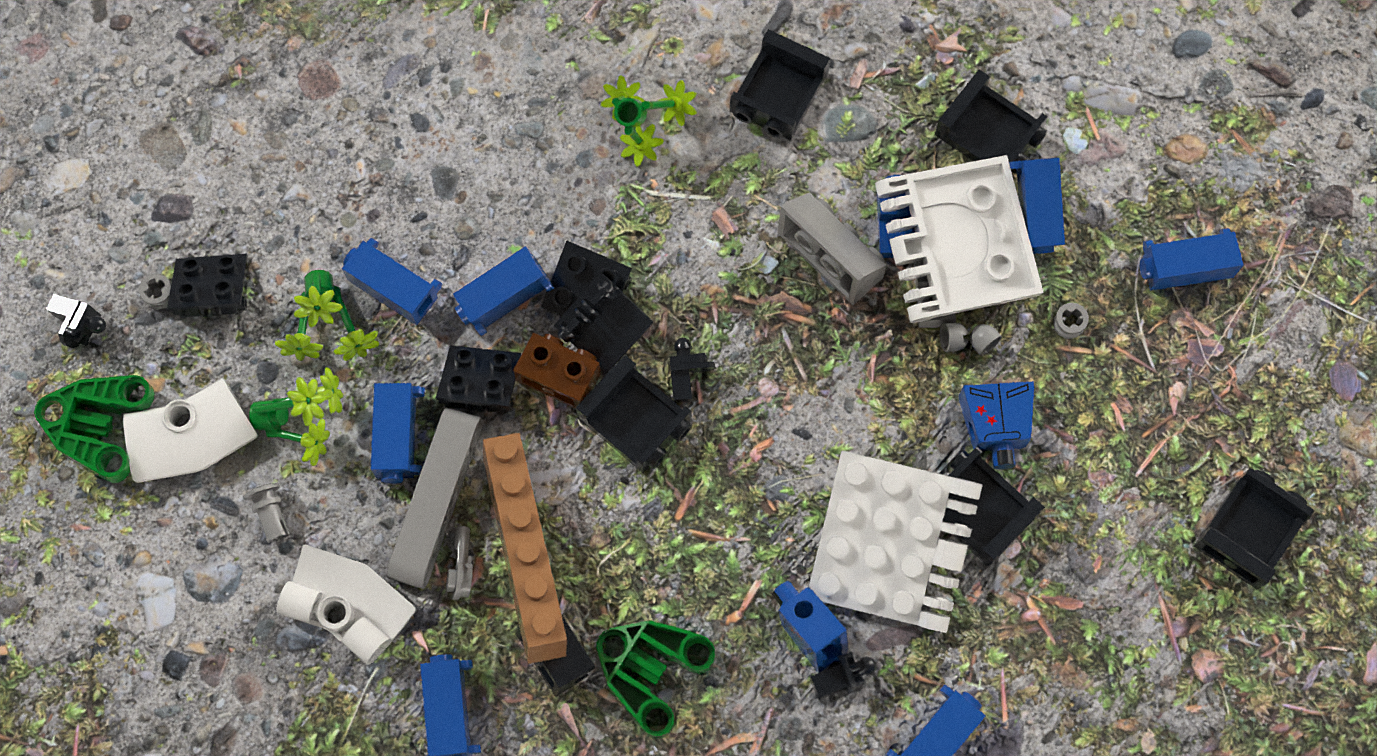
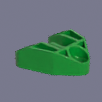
(103, 394)
(666, 641)

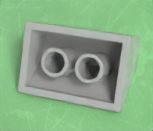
(830, 246)

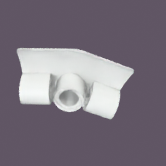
(213, 432)
(372, 605)

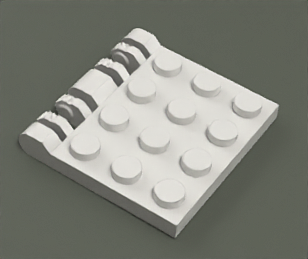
(965, 234)
(886, 538)

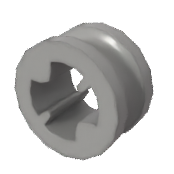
(146, 291)
(1067, 310)

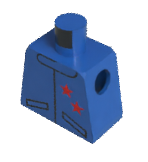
(999, 418)
(811, 625)

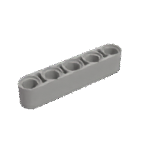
(434, 498)

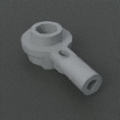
(460, 579)

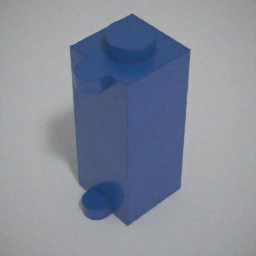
(1041, 202)
(1191, 260)
(390, 281)
(501, 290)
(394, 431)
(446, 707)
(947, 727)

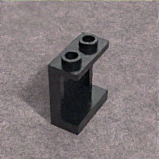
(780, 86)
(988, 125)
(634, 416)
(1000, 510)
(1253, 527)

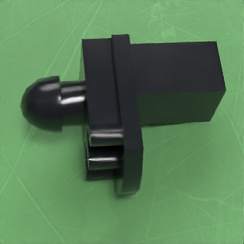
(78, 318)
(682, 366)
(845, 675)

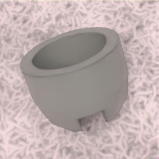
(952, 337)
(984, 338)

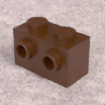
(557, 369)

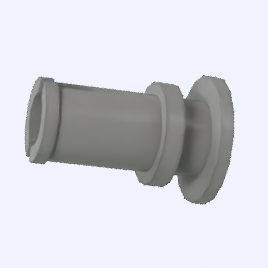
(268, 510)

